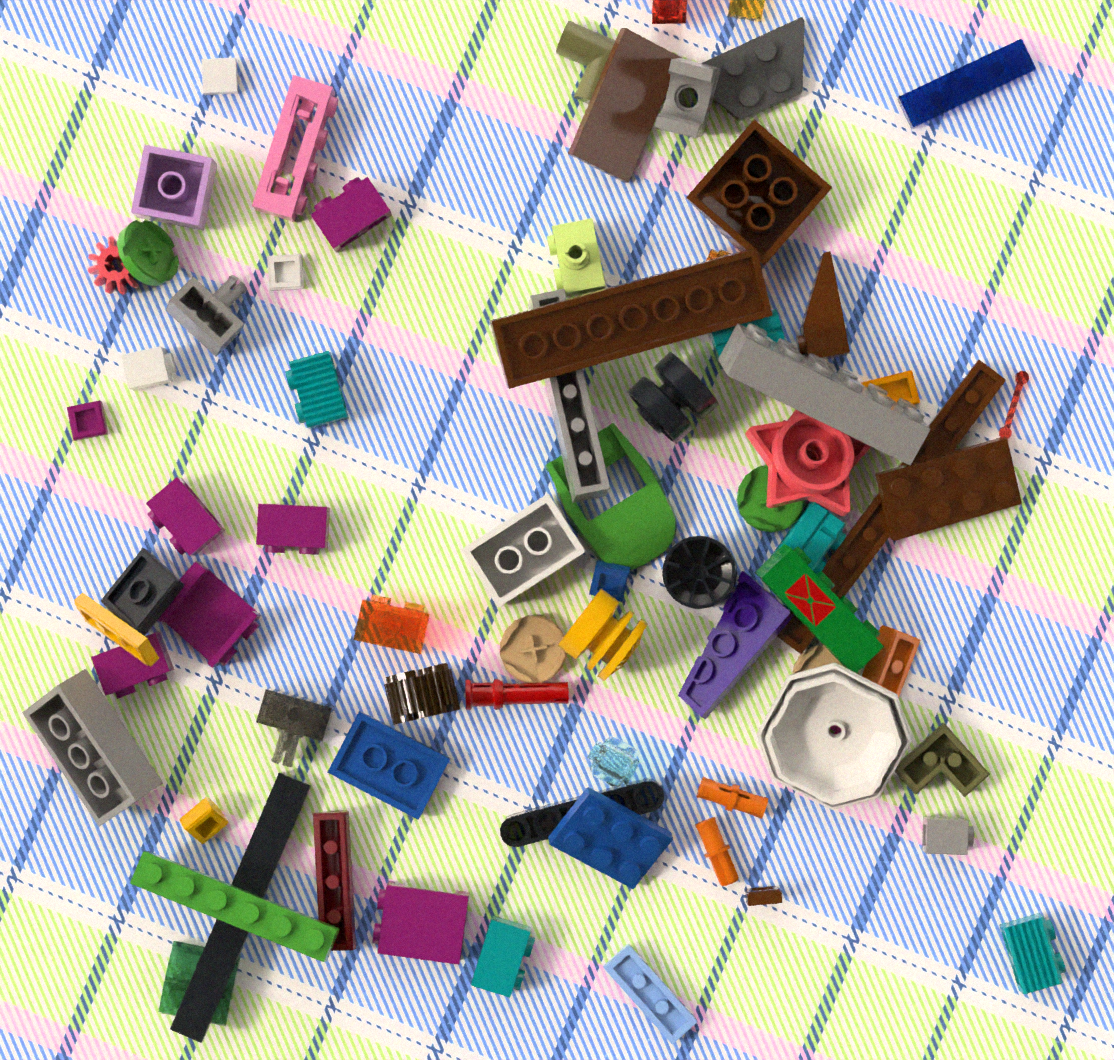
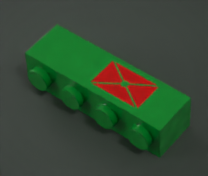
(819, 609)

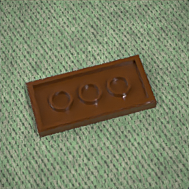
(623, 106)

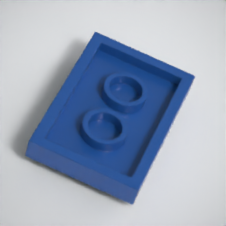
(389, 765)
(610, 838)

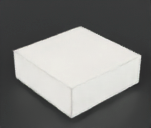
(219, 76)
(285, 272)

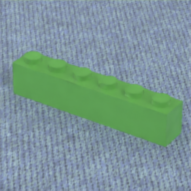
(235, 906)

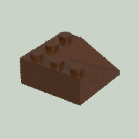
(758, 193)

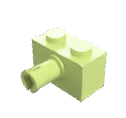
(577, 257)

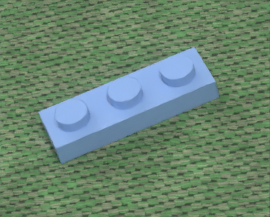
(650, 993)

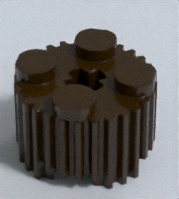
(421, 695)

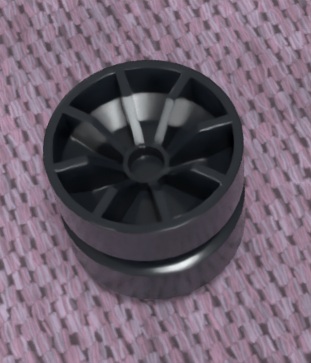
(679, 390)
(699, 572)

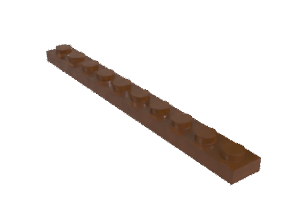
(871, 528)

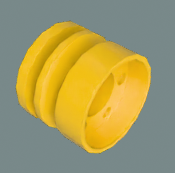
(603, 635)

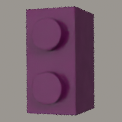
(350, 213)
(184, 517)
(293, 527)
(120, 670)

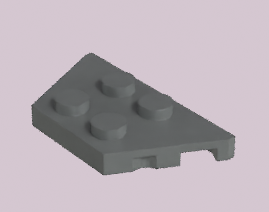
(761, 71)

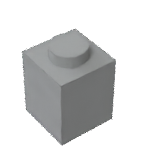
(946, 835)

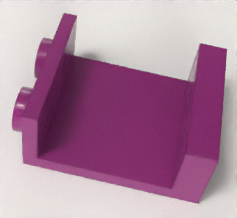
(210, 615)
(421, 923)

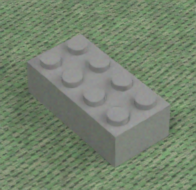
(92, 747)

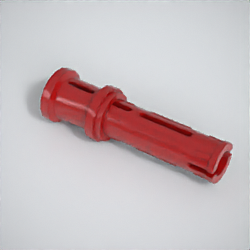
(500, 693)

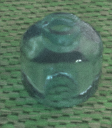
(613, 761)

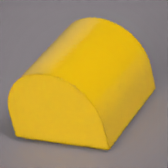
(204, 820)

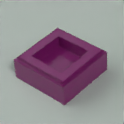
(87, 420)

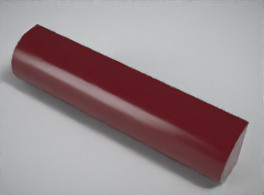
(335, 875)

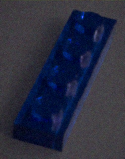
(966, 83)

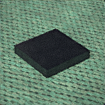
(142, 592)

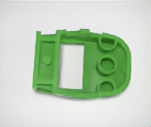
(633, 528)

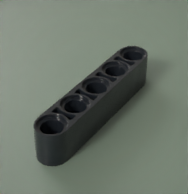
(530, 817)

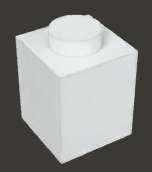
(148, 368)

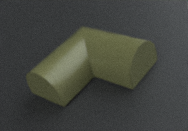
(586, 49)
(943, 754)

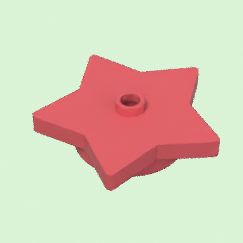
(807, 461)

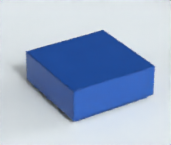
(610, 578)

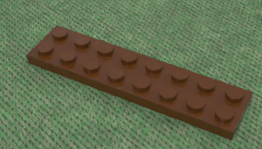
(630, 318)

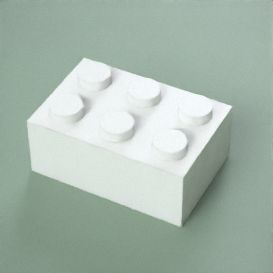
(523, 550)

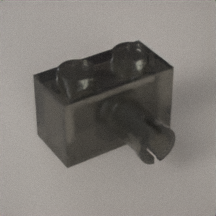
(294, 719)

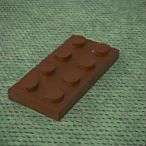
(948, 488)

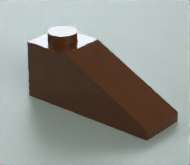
(823, 321)

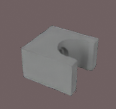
(677, 116)

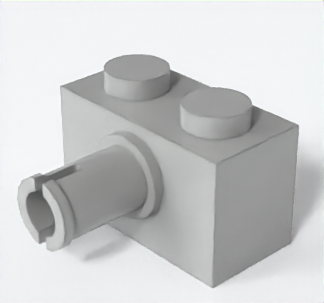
(208, 314)

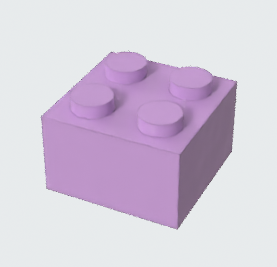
(174, 187)

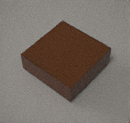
(763, 895)

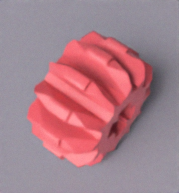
(103, 266)

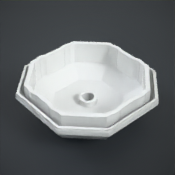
(830, 766)

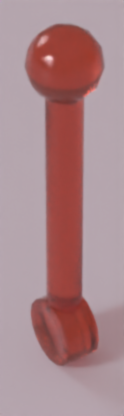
(1021, 378)

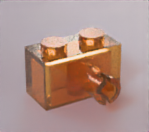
(392, 625)

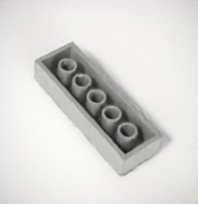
(823, 393)

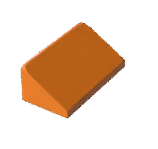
(893, 661)

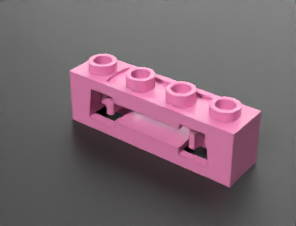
(305, 169)

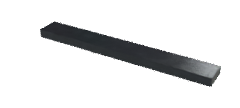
(253, 876)

